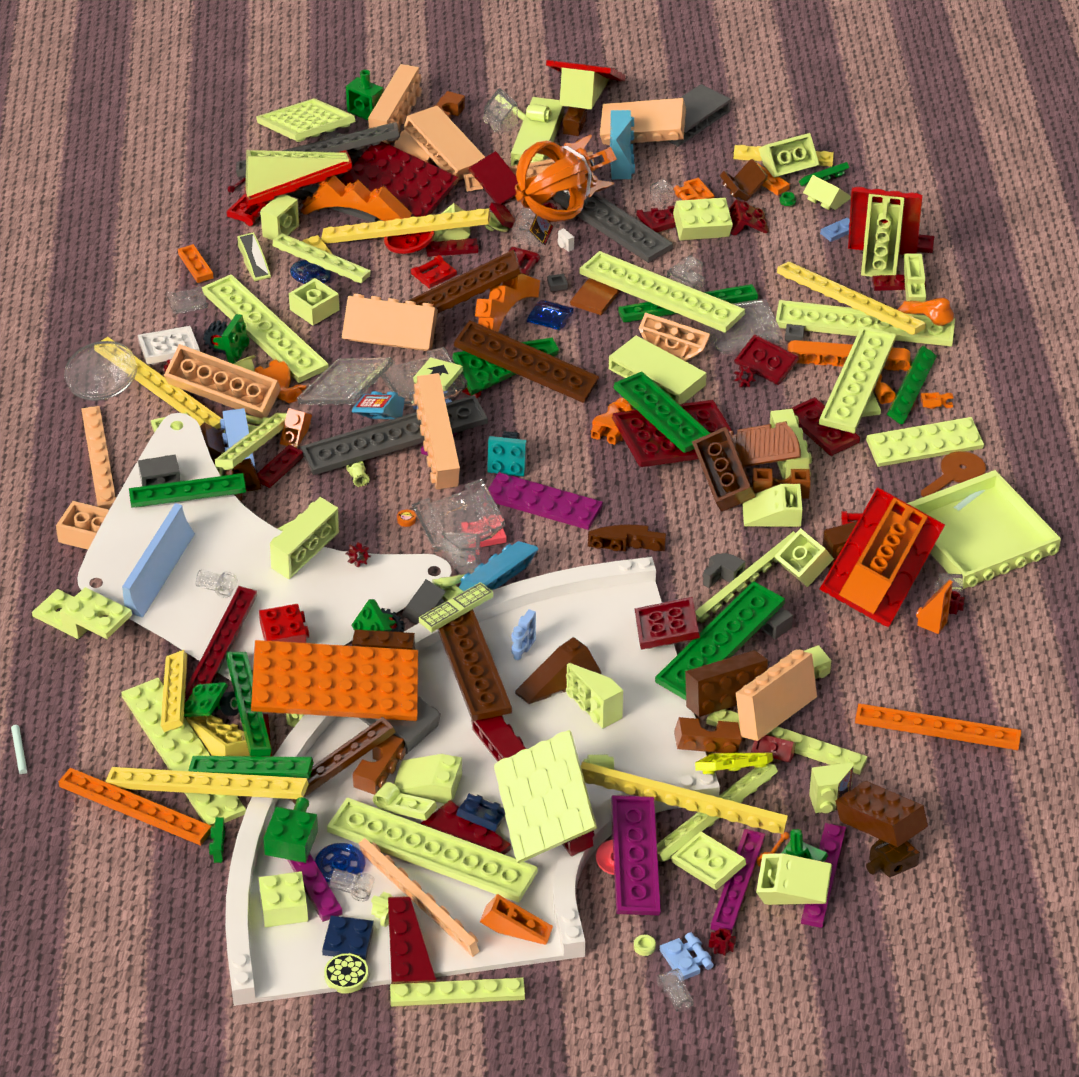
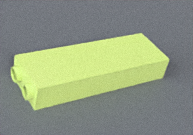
(537, 131)

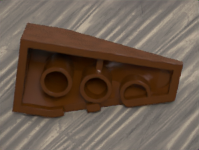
(551, 674)

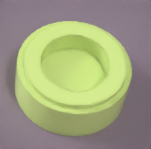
(644, 945)

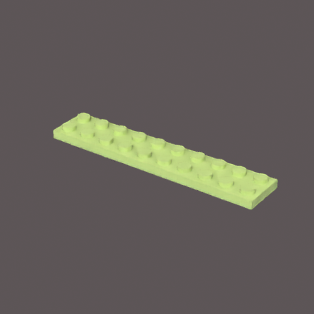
(662, 291)
(849, 321)
(265, 328)
(177, 749)
(433, 849)

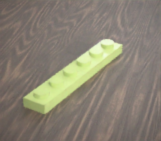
(321, 258)
(457, 991)

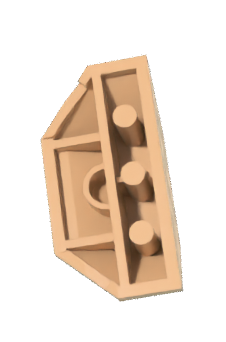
(673, 337)

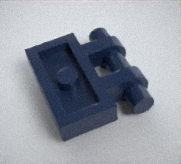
(481, 812)

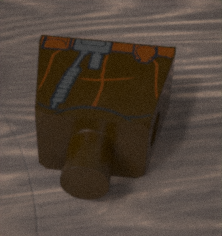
(892, 859)

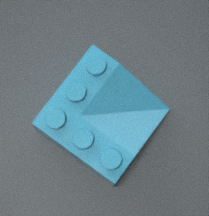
(621, 144)

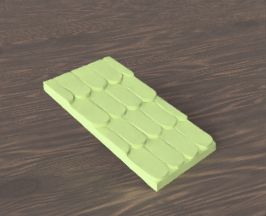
(544, 796)

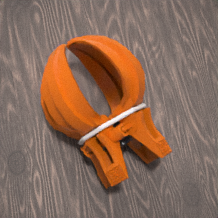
(570, 171)

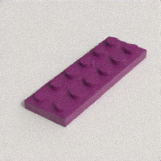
(544, 501)
(635, 855)

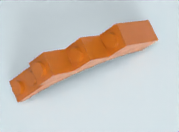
(356, 196)
(501, 299)

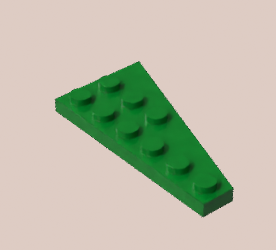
(484, 374)

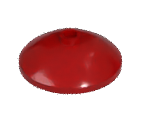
(408, 242)

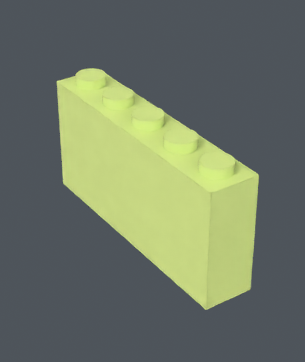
(669, 372)

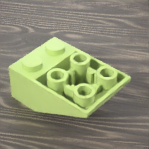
(775, 507)
(595, 695)
(793, 880)

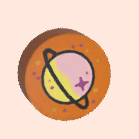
(406, 518)

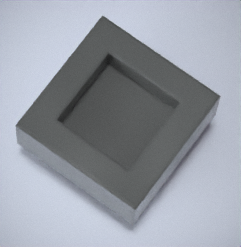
(557, 282)
(794, 332)

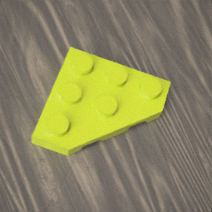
(732, 761)

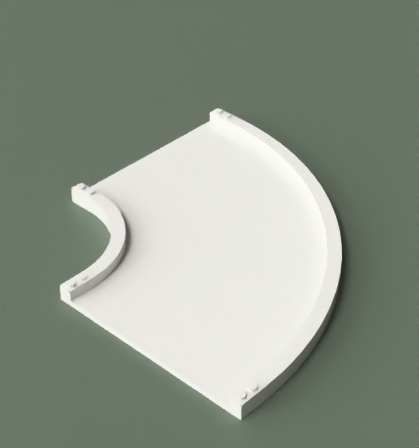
(579, 602)

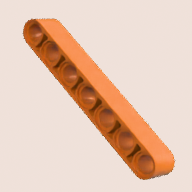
(836, 354)

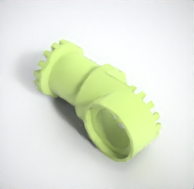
(358, 473)

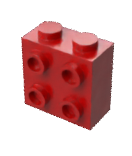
(284, 624)

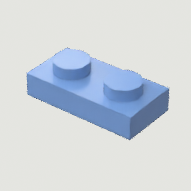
(836, 230)

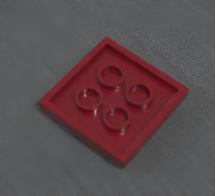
(666, 623)

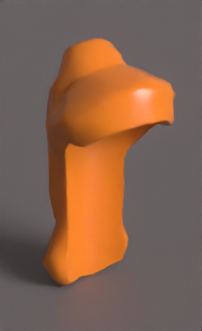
(937, 310)

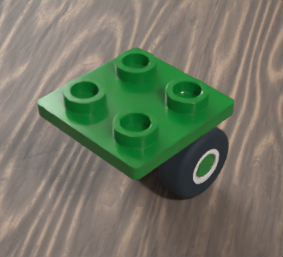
(209, 699)

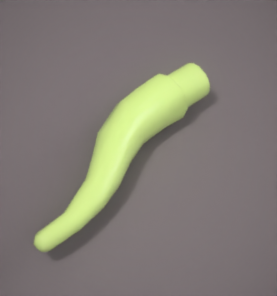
(447, 581)

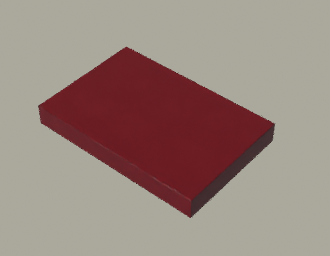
(495, 178)
(766, 359)

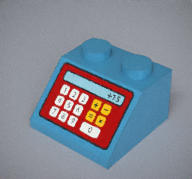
(380, 405)

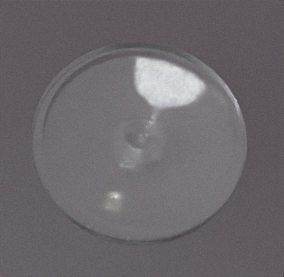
(100, 370)

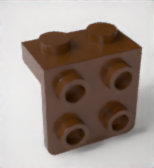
(746, 181)
(250, 476)

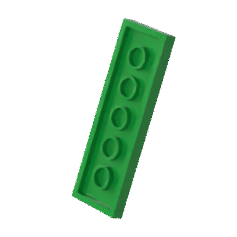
(661, 410)

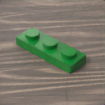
(838, 170)

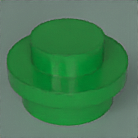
(788, 199)

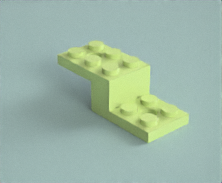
(82, 613)

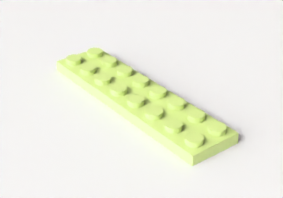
(857, 379)

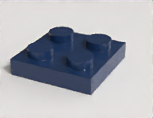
(348, 936)

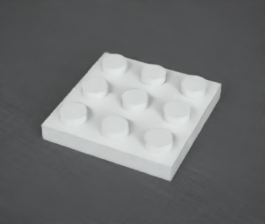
(163, 344)

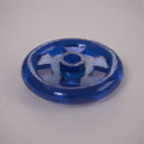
(309, 272)
(336, 849)

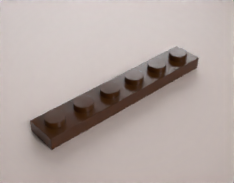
(348, 754)

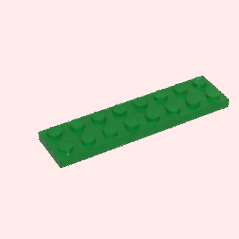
(722, 636)

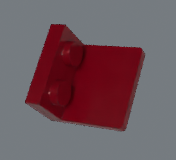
(745, 214)

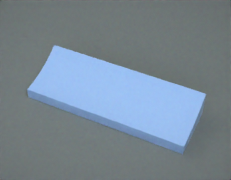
(157, 561)

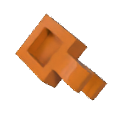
(934, 400)

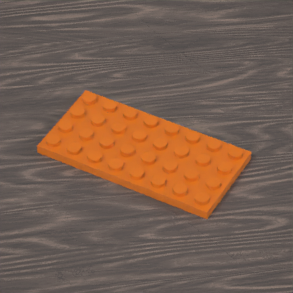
(335, 680)

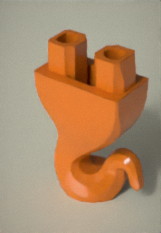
(281, 372)
(604, 424)

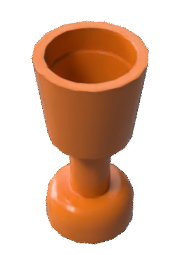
(884, 392)

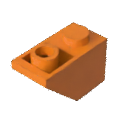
(295, 427)

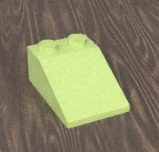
(430, 777)

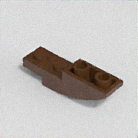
(621, 536)

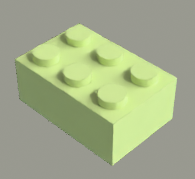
(702, 218)

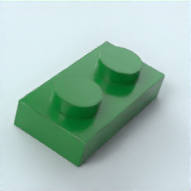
(216, 847)

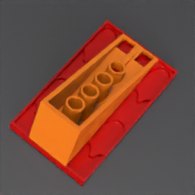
(882, 557)

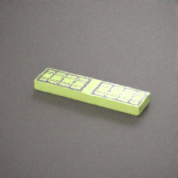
(455, 607)

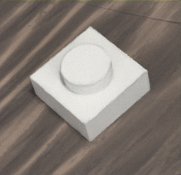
(565, 240)

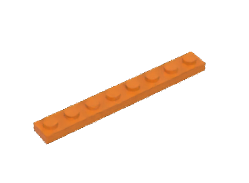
(938, 726)
(135, 806)

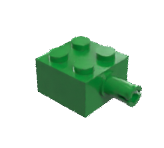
(362, 95)
(291, 832)

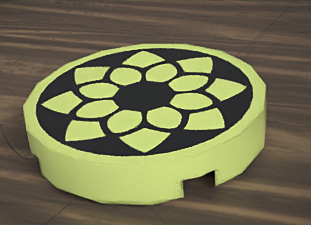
(346, 973)

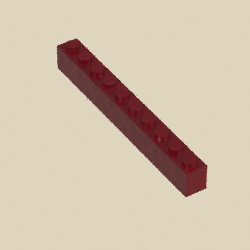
(502, 744)

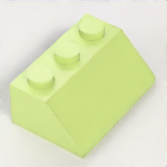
(789, 155)

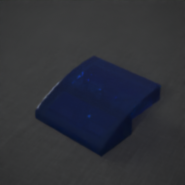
(550, 314)

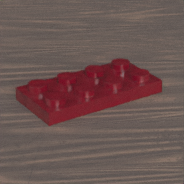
(828, 438)

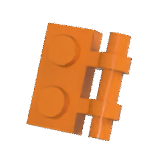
(695, 188)

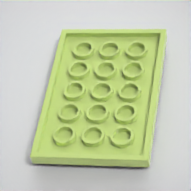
(306, 119)

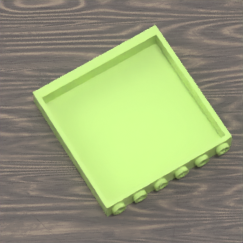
(989, 533)

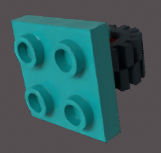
(507, 454)

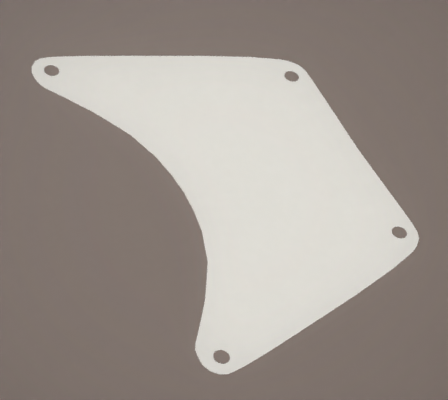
(237, 542)

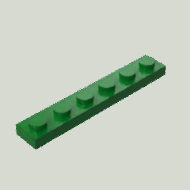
(911, 385)
(187, 490)
(254, 765)

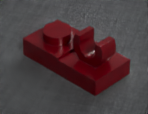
(780, 748)

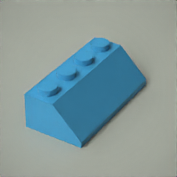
(500, 567)

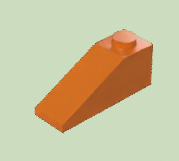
(935, 612)
(514, 921)

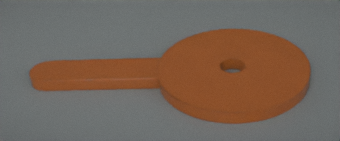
(952, 472)

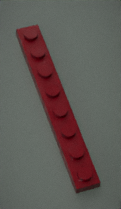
(222, 639)

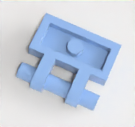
(524, 634)
(678, 955)

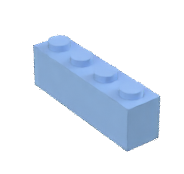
(235, 427)

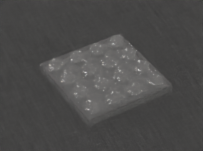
(345, 381)

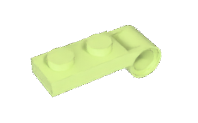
(391, 800)

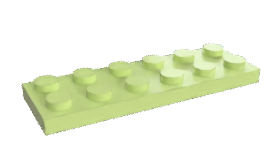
(924, 441)

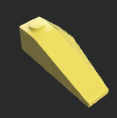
(218, 737)

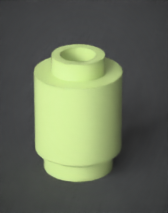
(538, 113)
(600, 760)

